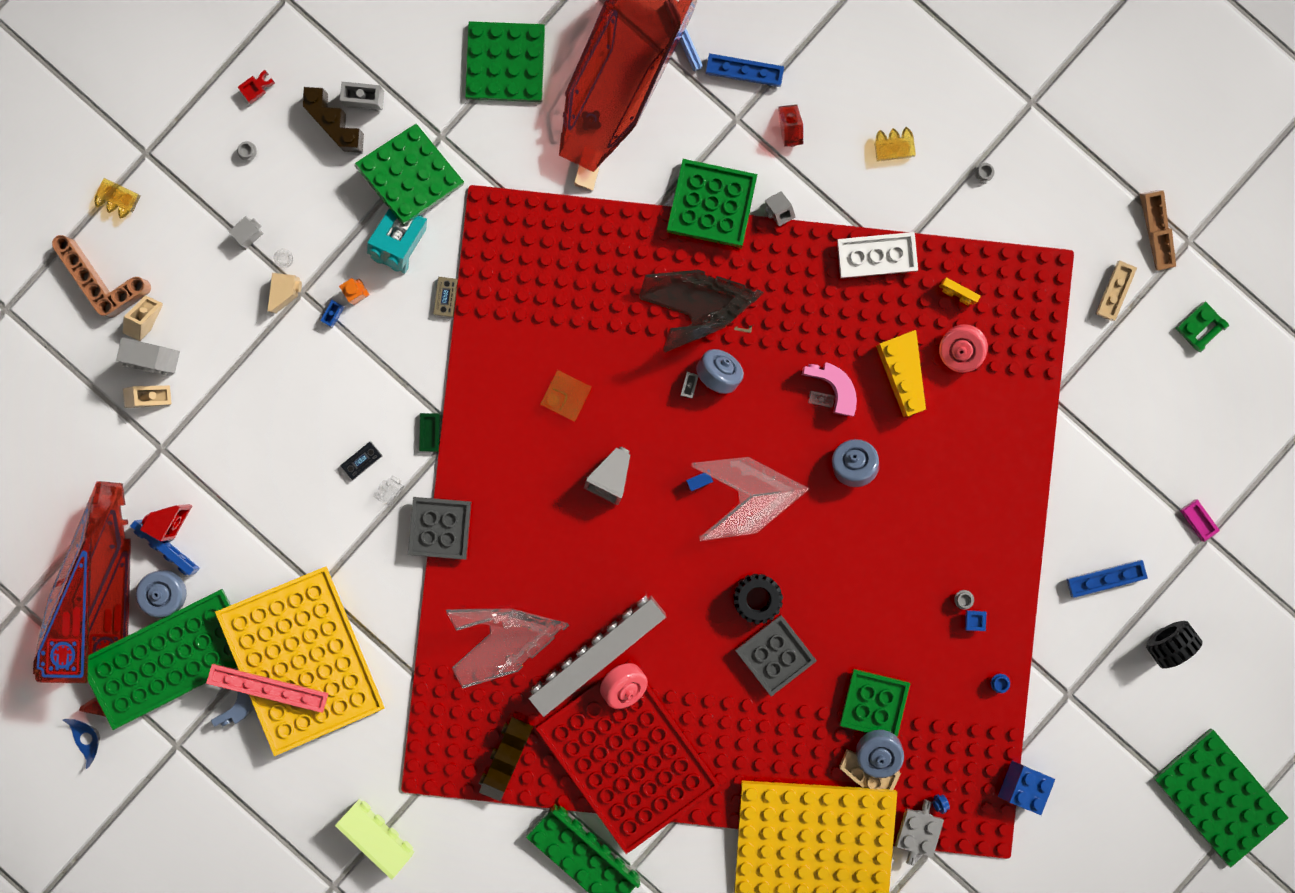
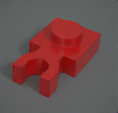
(254, 88)

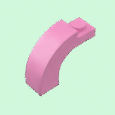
(843, 387)

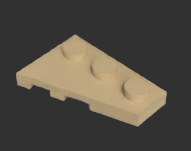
(851, 768)

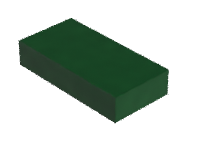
(429, 432)

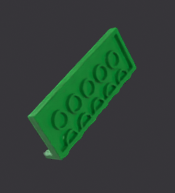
(581, 855)

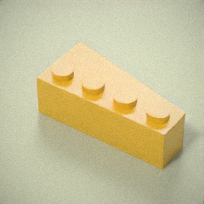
(903, 369)

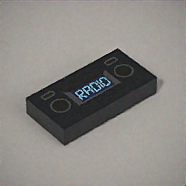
(361, 460)

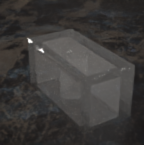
(821, 399)

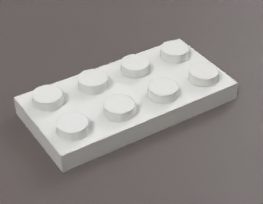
(877, 255)

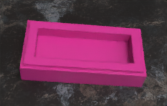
(1199, 520)

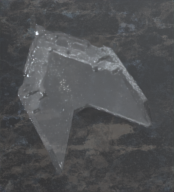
(761, 495)
(511, 642)

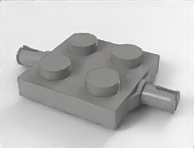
(919, 832)

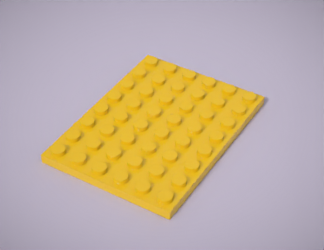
(305, 640)
(814, 839)

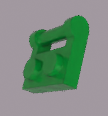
(1197, 322)

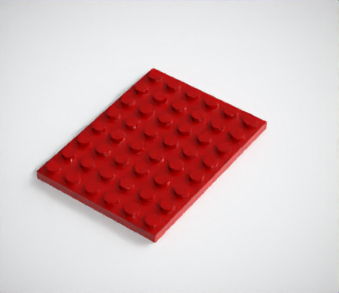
(628, 763)

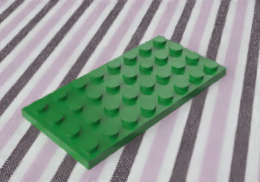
(160, 661)

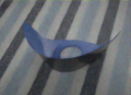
(90, 750)

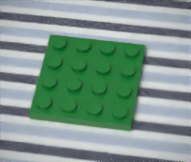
(505, 61)
(409, 174)
(712, 203)

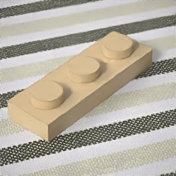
(1116, 290)

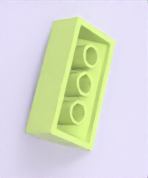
(375, 838)

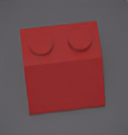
(165, 522)

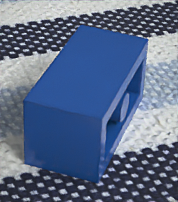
(332, 313)
(699, 481)

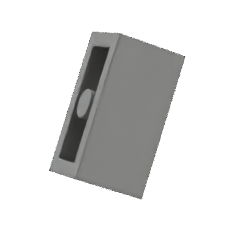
(689, 385)

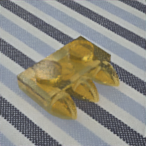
(894, 146)
(116, 196)

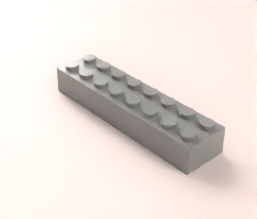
(597, 655)

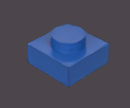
(975, 620)

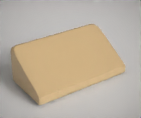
(586, 178)

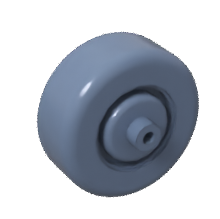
(719, 371)
(855, 463)
(161, 593)
(879, 754)

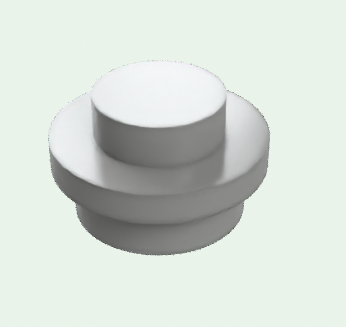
(247, 151)
(984, 172)
(964, 599)

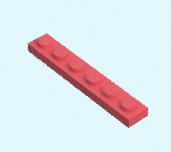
(267, 688)

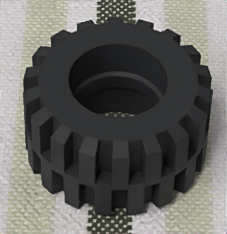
(766, 613)
(1174, 644)

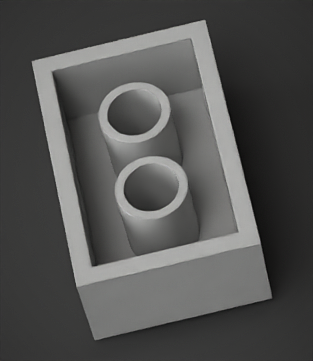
(147, 356)

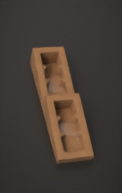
(1157, 227)

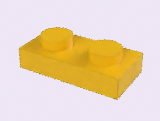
(952, 288)

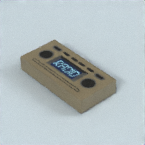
(445, 296)

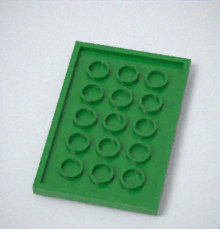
(1220, 797)

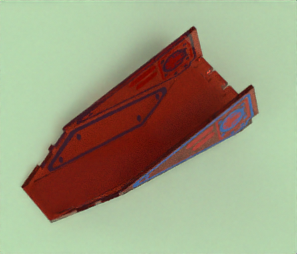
(619, 75)
(90, 592)

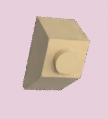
(283, 290)
(141, 318)
(146, 396)

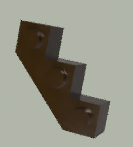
(332, 120)
(505, 758)

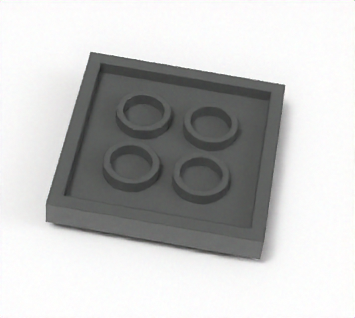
(439, 528)
(775, 655)

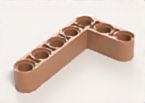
(94, 281)

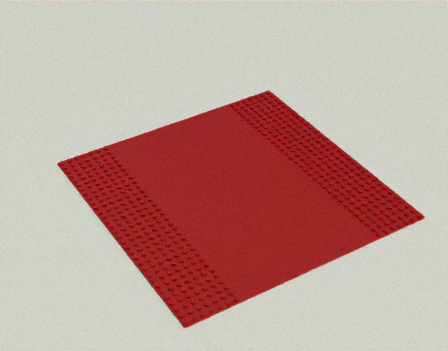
(858, 567)

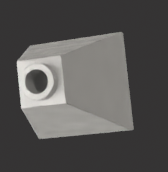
(610, 476)

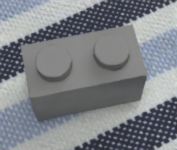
(362, 95)

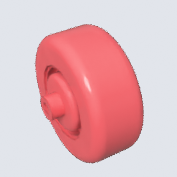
(963, 348)
(623, 686)

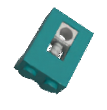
(389, 249)

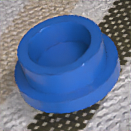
(1000, 683)
(941, 803)

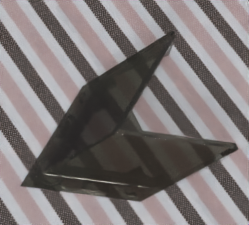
(706, 300)

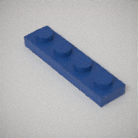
(744, 70)
(170, 552)
(1107, 578)

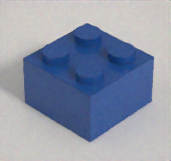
(1026, 788)

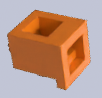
(354, 290)

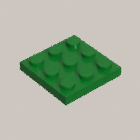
(874, 702)

